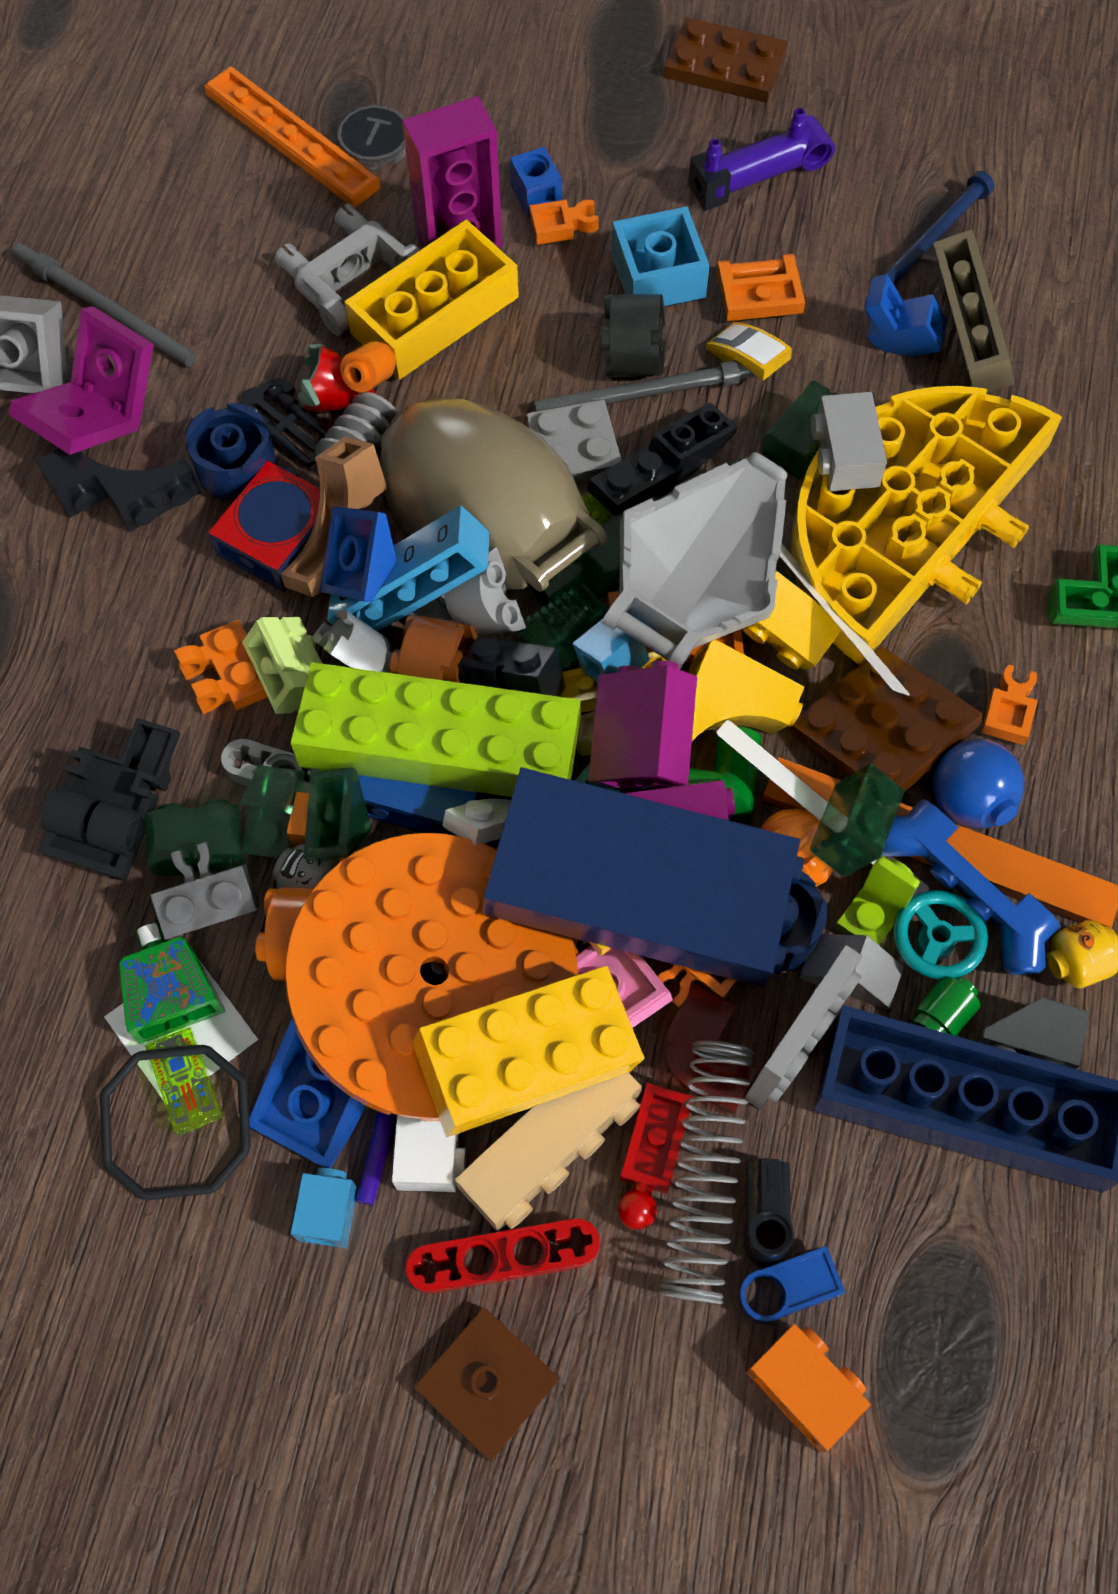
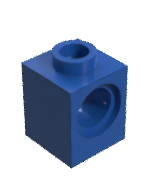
(535, 178)

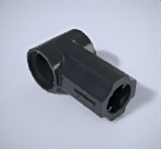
(768, 1208)

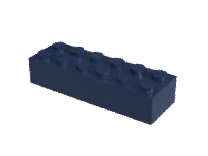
(971, 1099)

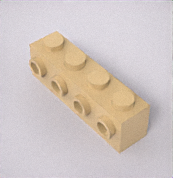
(541, 1146)

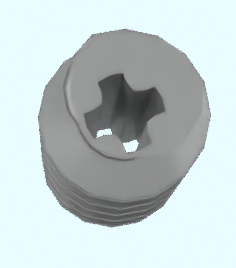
(362, 420)

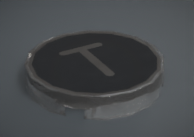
(373, 136)

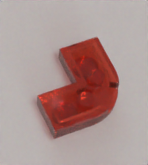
(704, 1018)

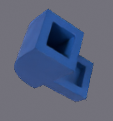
(902, 326)

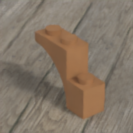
(348, 479)

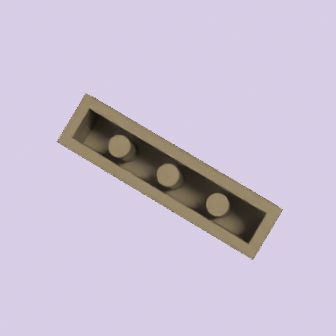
(974, 312)

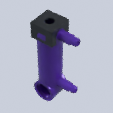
(717, 175)

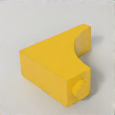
(741, 691)

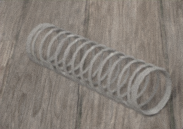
(735, 1055)

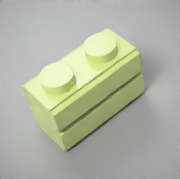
(281, 659)

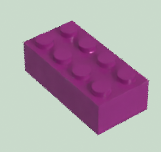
(453, 170)

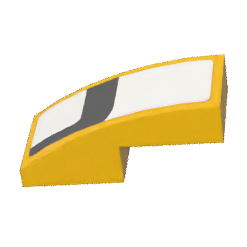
(750, 347)

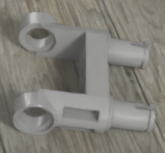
(322, 276)

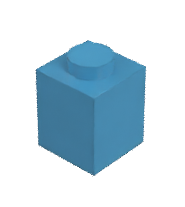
(606, 649)
(324, 1208)

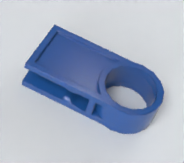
(803, 1283)

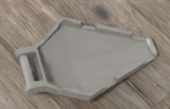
(701, 558)

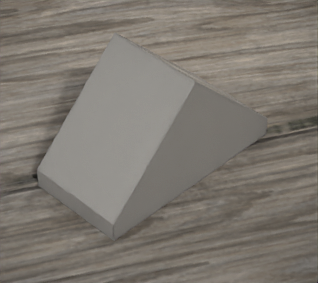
(877, 967)

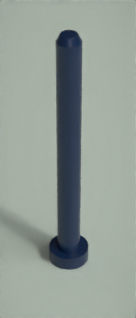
(978, 187)

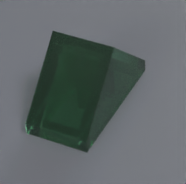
(335, 814)

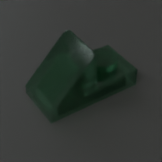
(270, 805)

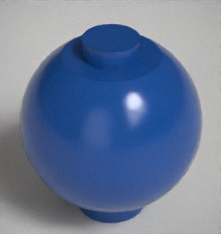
(978, 784)

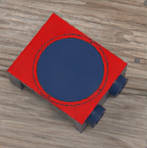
(267, 523)

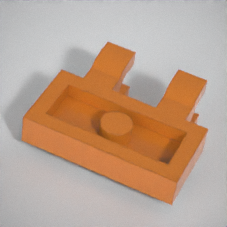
(226, 654)

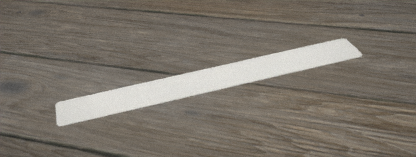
(861, 645)
(781, 776)

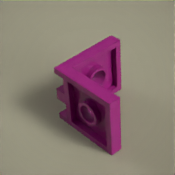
(98, 400)

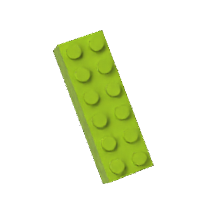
(432, 730)

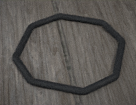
(174, 1192)

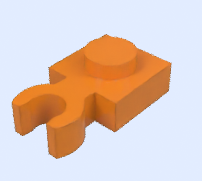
(557, 221)
(1009, 710)

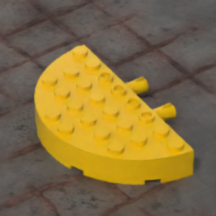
(945, 474)

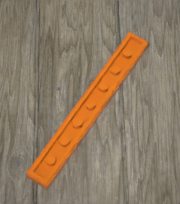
(1004, 865)

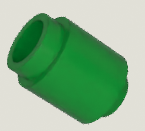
(948, 1006)

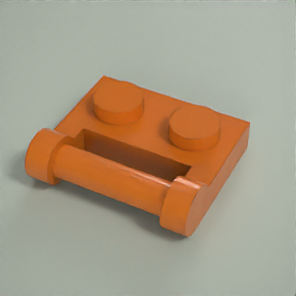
(760, 288)

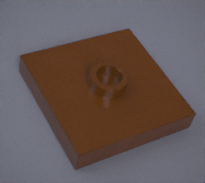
(487, 1384)

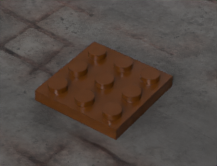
(871, 723)

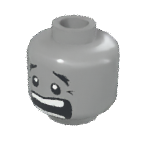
(296, 871)

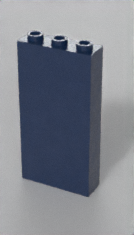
(644, 878)

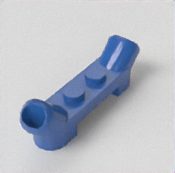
(1023, 925)

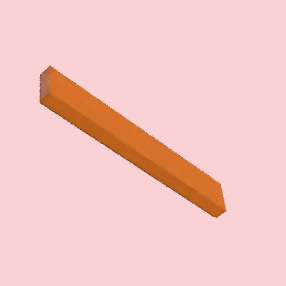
(292, 137)

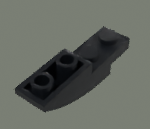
(666, 462)

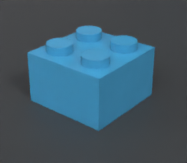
(661, 256)

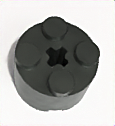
(634, 335)

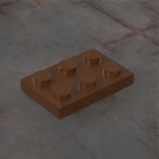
(726, 59)

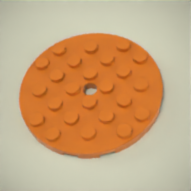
(361, 953)

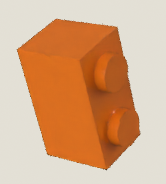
(810, 1387)

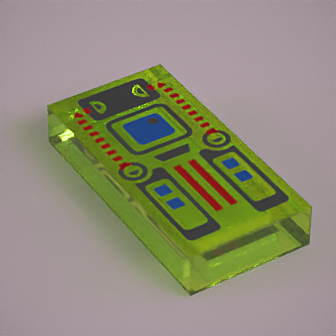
(185, 1084)

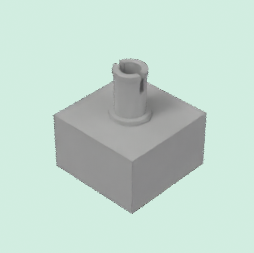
(31, 345)

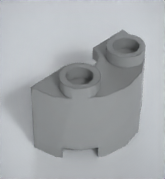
(483, 603)
(355, 643)

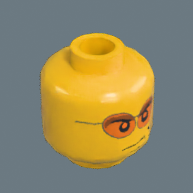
(1084, 954)

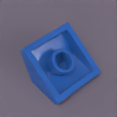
(357, 554)

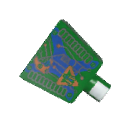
(164, 986)

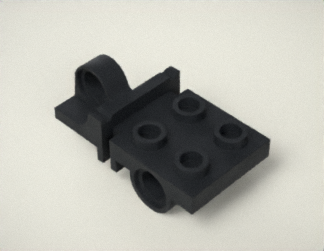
(105, 800)

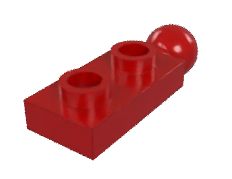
(652, 1154)

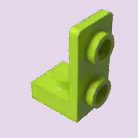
(879, 901)

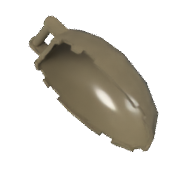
(497, 470)

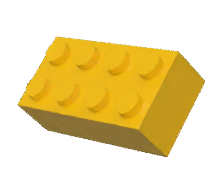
(434, 297)
(526, 1050)

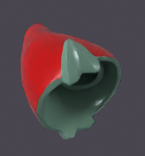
(325, 387)

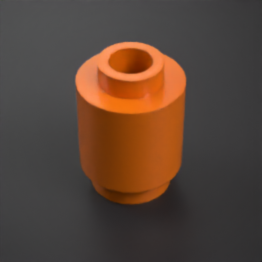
(368, 366)

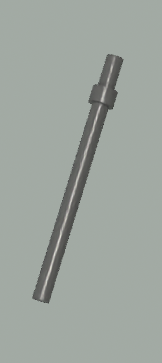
(50, 270)
(726, 373)

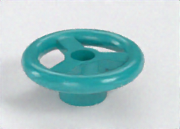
(935, 951)

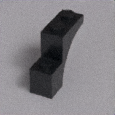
(133, 494)

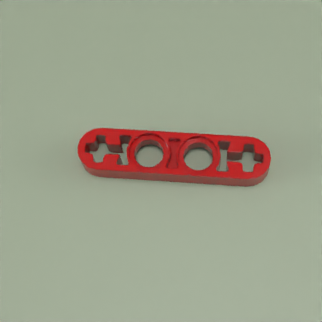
(504, 1263)

